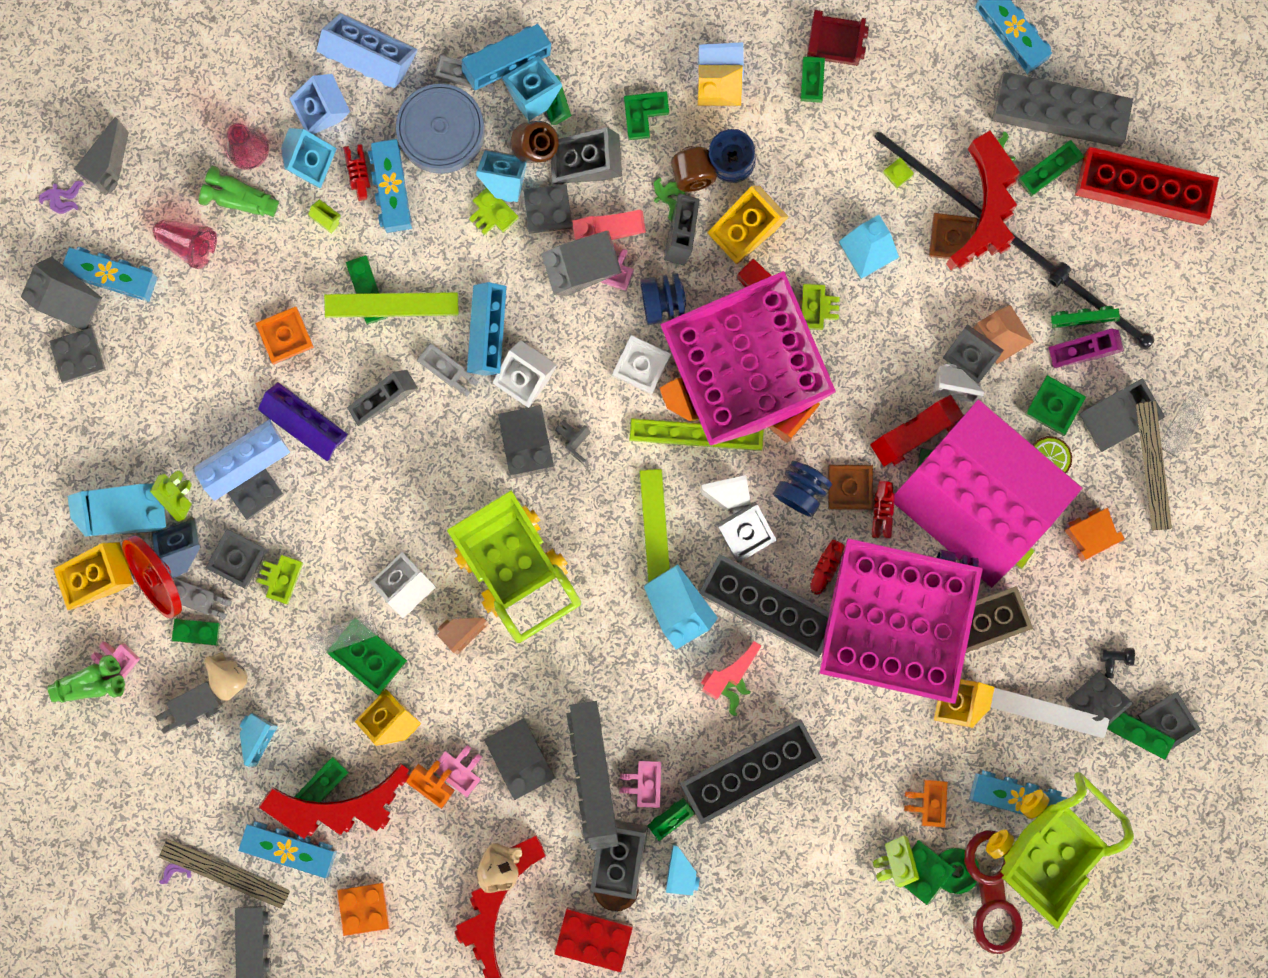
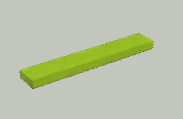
(391, 305)
(687, 434)
(654, 522)

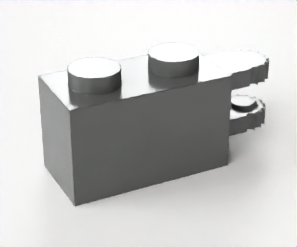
(191, 707)

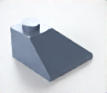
(177, 546)

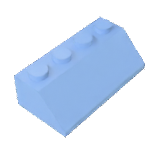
(366, 50)
(241, 460)

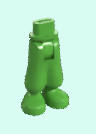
(236, 194)
(89, 682)

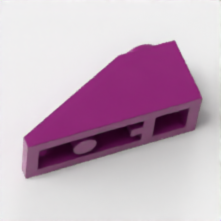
(1086, 348)

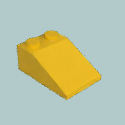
(747, 223)
(93, 575)

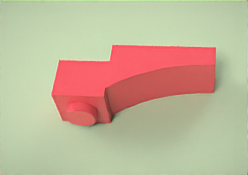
(618, 225)
(717, 681)

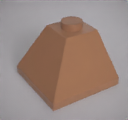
(1006, 331)
(460, 632)

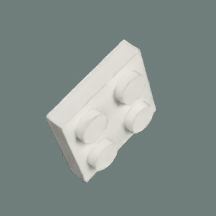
(641, 364)

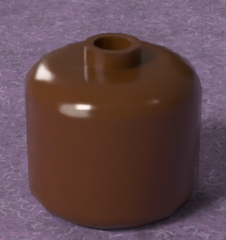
(534, 137)
(693, 169)

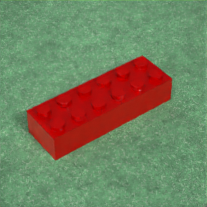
(1147, 186)

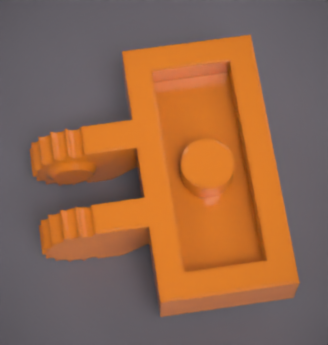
(431, 786)
(933, 803)

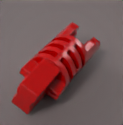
(357, 172)
(883, 510)
(826, 566)

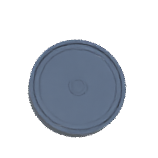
(440, 128)

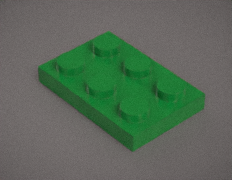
(371, 662)

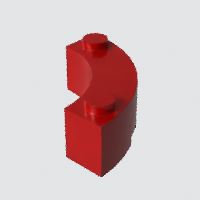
(917, 431)

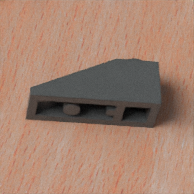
(682, 230)
(382, 396)

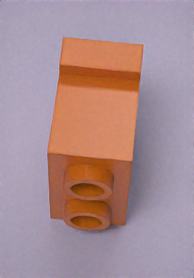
(1093, 533)

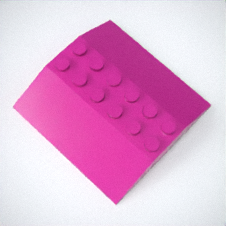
(748, 360)
(986, 492)
(900, 620)

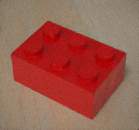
(593, 939)

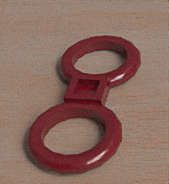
(992, 897)

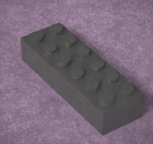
(1062, 109)
(766, 605)
(751, 771)
(594, 780)

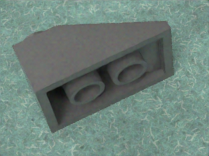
(587, 157)
(104, 160)
(581, 263)
(60, 294)
(526, 442)
(519, 759)
(619, 867)

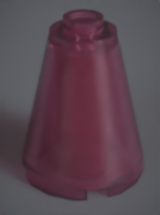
(246, 146)
(187, 241)

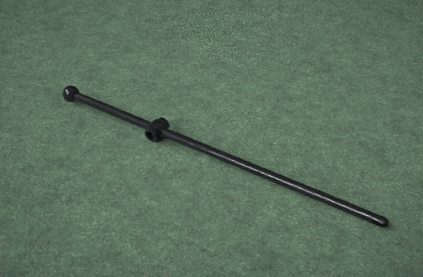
(1058, 274)

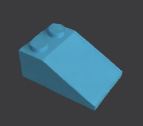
(125, 510)
(679, 607)

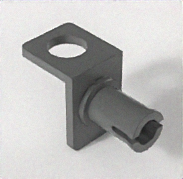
(575, 439)

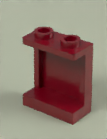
(837, 39)

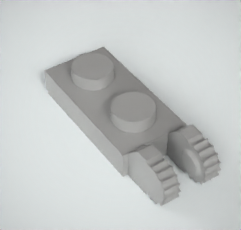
(451, 71)
(445, 368)
(200, 599)

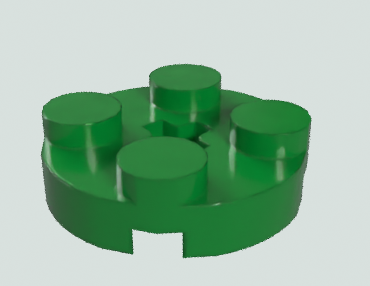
(964, 882)

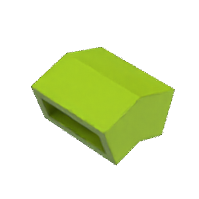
(324, 216)

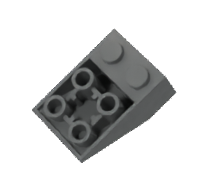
(1116, 416)

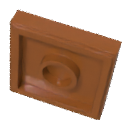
(950, 234)
(850, 487)

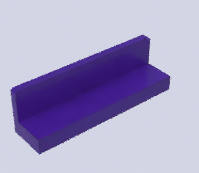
(301, 421)

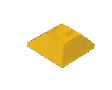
(719, 85)
(971, 704)
(387, 720)

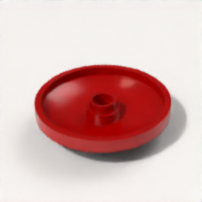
(152, 576)

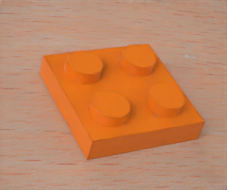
(284, 335)
(363, 909)

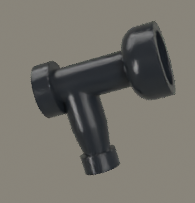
(1109, 657)

